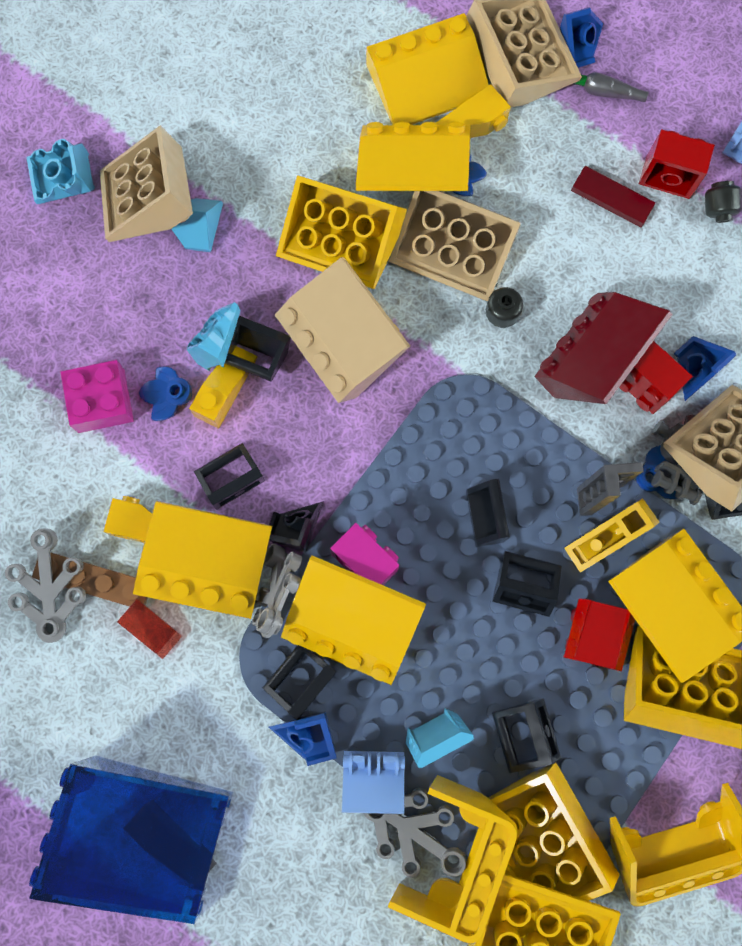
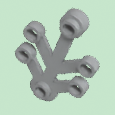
(282, 582)
(46, 590)
(409, 829)

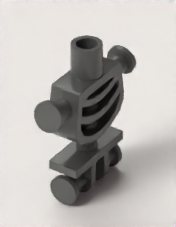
(671, 473)

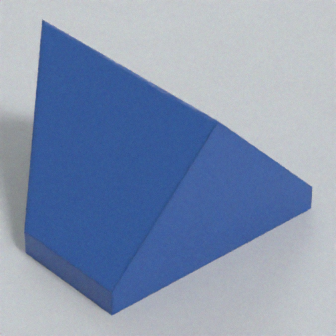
(581, 33)
(702, 361)
(308, 737)

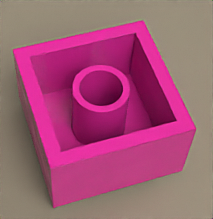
(96, 396)
(363, 556)

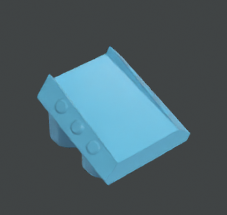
(60, 172)
(213, 341)
(437, 738)

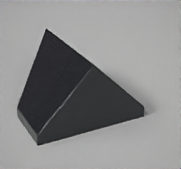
(295, 526)

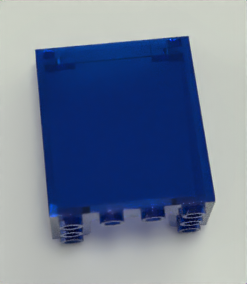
(129, 841)

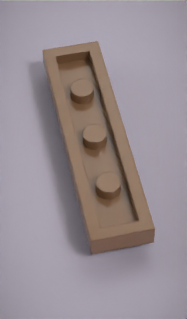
(97, 581)

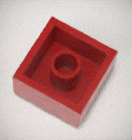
(676, 164)
(655, 379)

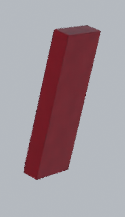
(613, 196)

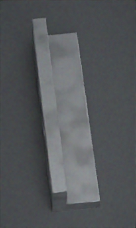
(605, 486)

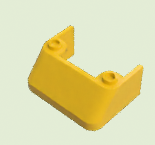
(681, 856)
(464, 906)

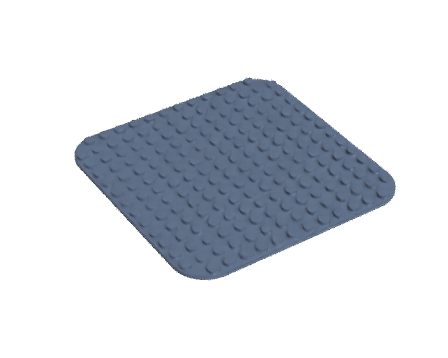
(474, 650)

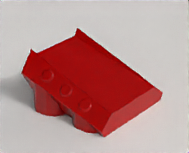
(599, 634)

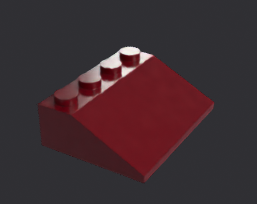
(601, 348)

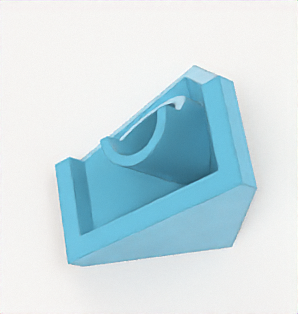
(200, 228)

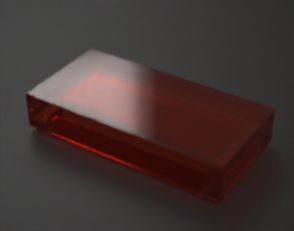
(149, 628)

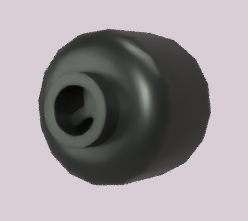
(723, 201)
(504, 307)

